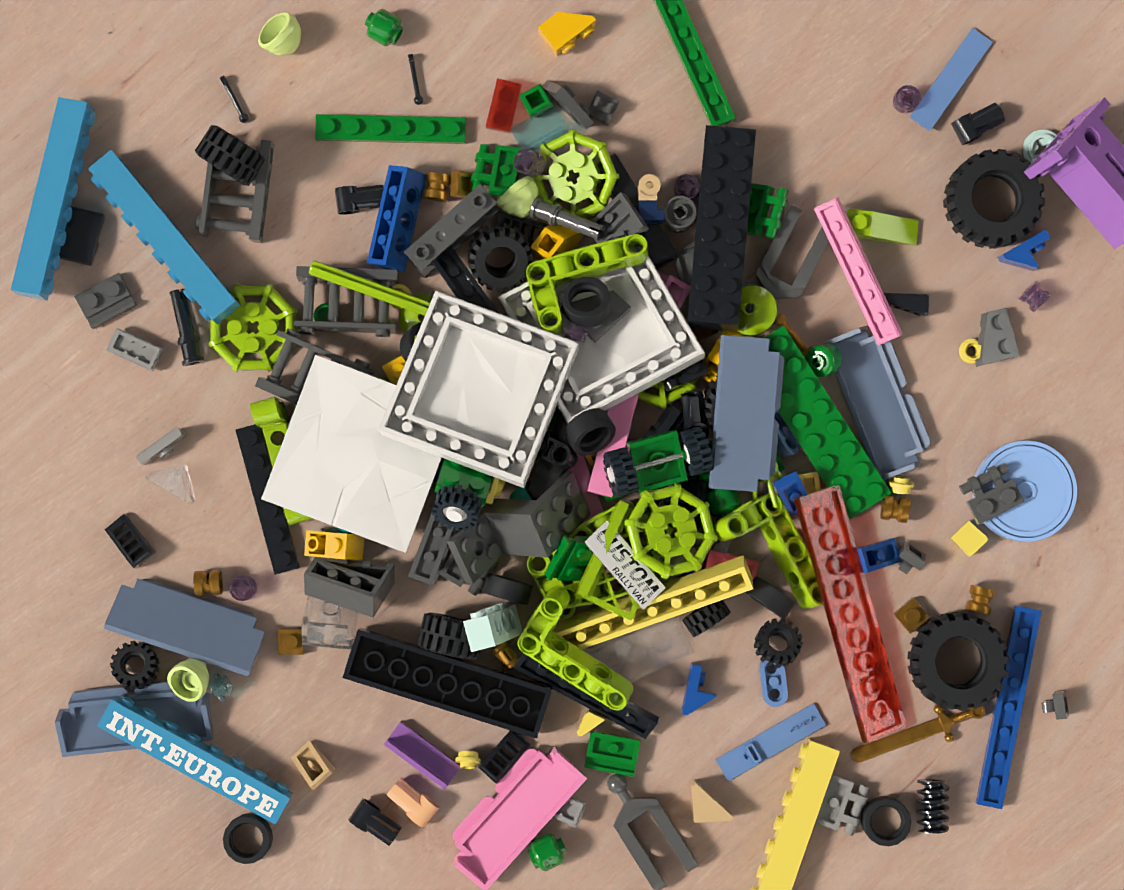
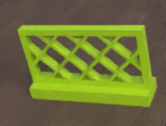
(596, 568)

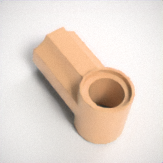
(417, 806)

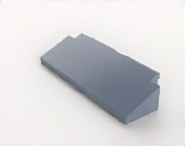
(881, 410)
(745, 412)
(187, 625)
(78, 724)

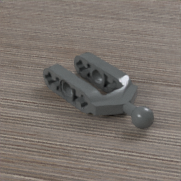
(776, 287)
(631, 810)

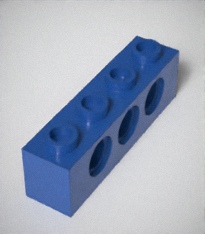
(396, 218)

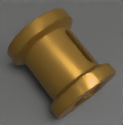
(499, 653)

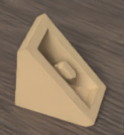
(312, 764)
(706, 807)

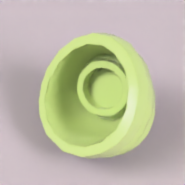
(280, 34)
(519, 197)
(189, 679)

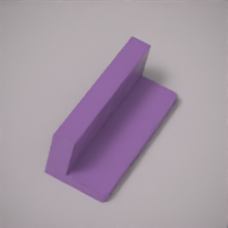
(422, 755)

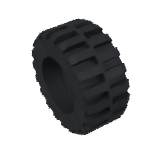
(970, 222)
(991, 668)

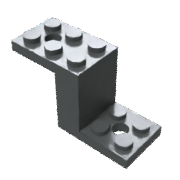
(520, 527)

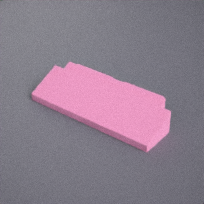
(508, 822)

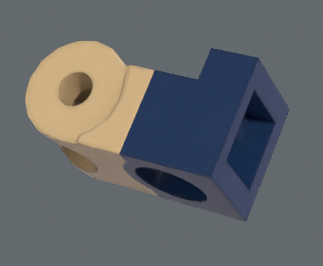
(647, 200)

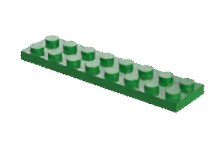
(824, 431)

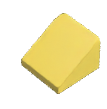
(969, 538)
(589, 722)

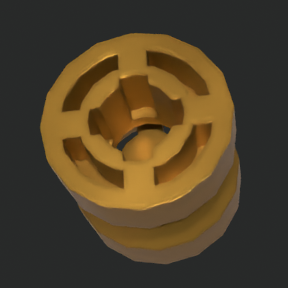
(437, 184)
(895, 508)
(208, 582)
(981, 597)

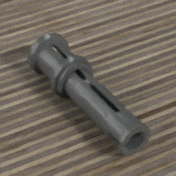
(557, 216)

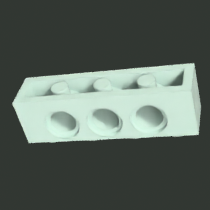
(492, 626)

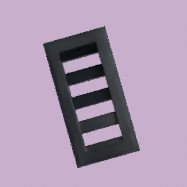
(502, 217)
(912, 303)
(148, 551)
(511, 761)

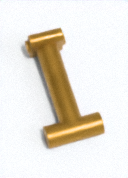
(781, 320)

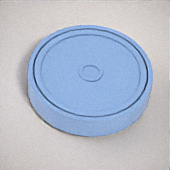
(1044, 483)

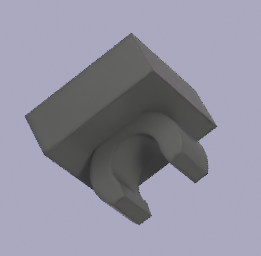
(603, 107)
(910, 557)
(1058, 705)

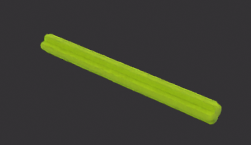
(369, 287)

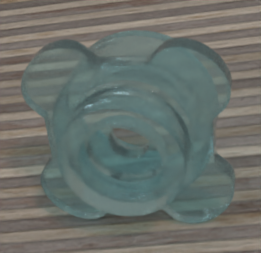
(221, 687)

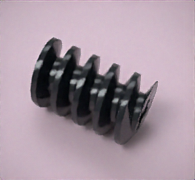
(933, 806)

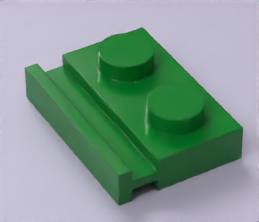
(569, 559)
(612, 753)

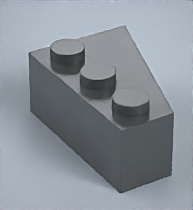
(349, 584)

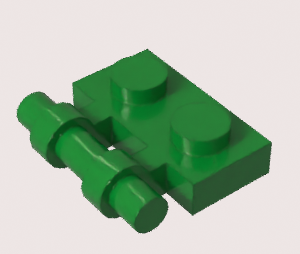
(503, 169)
(760, 201)

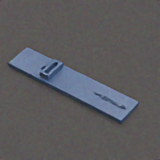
(951, 79)
(770, 742)

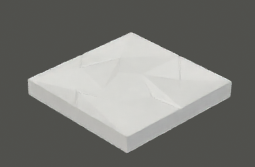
(634, 354)
(479, 389)
(341, 466)

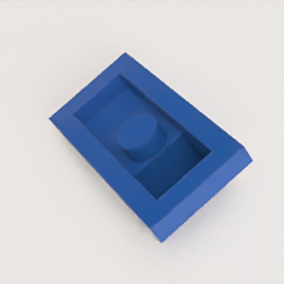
(1021, 256)
(788, 488)
(879, 555)
(693, 697)

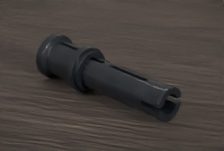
(188, 339)

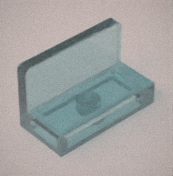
(540, 129)

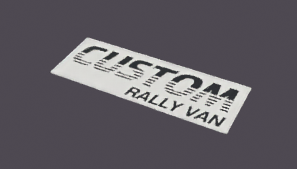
(631, 574)

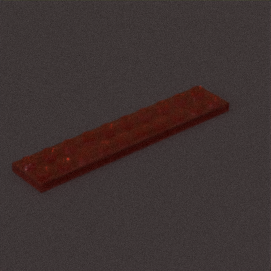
(850, 613)

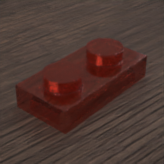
(503, 106)

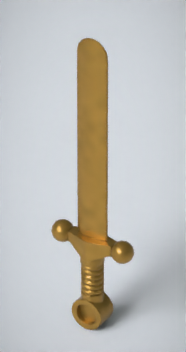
(916, 733)

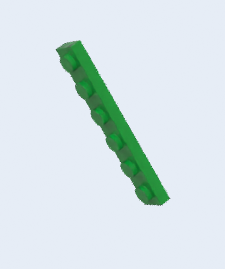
(695, 61)
(390, 129)

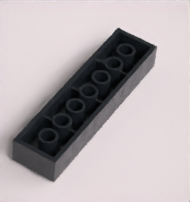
(721, 228)
(447, 682)

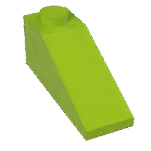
(883, 227)

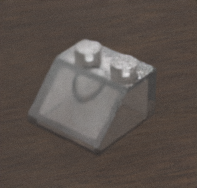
(328, 625)

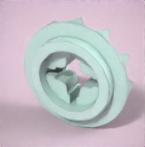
(1030, 146)

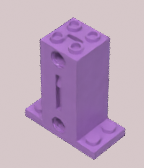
(1089, 169)

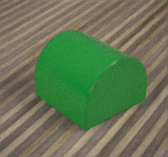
(535, 101)

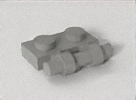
(835, 802)

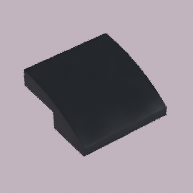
(82, 236)

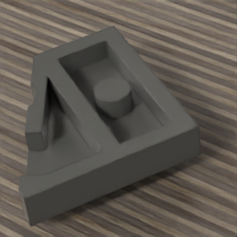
(620, 219)

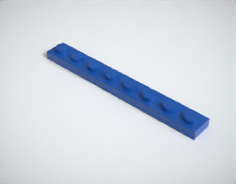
(1008, 708)

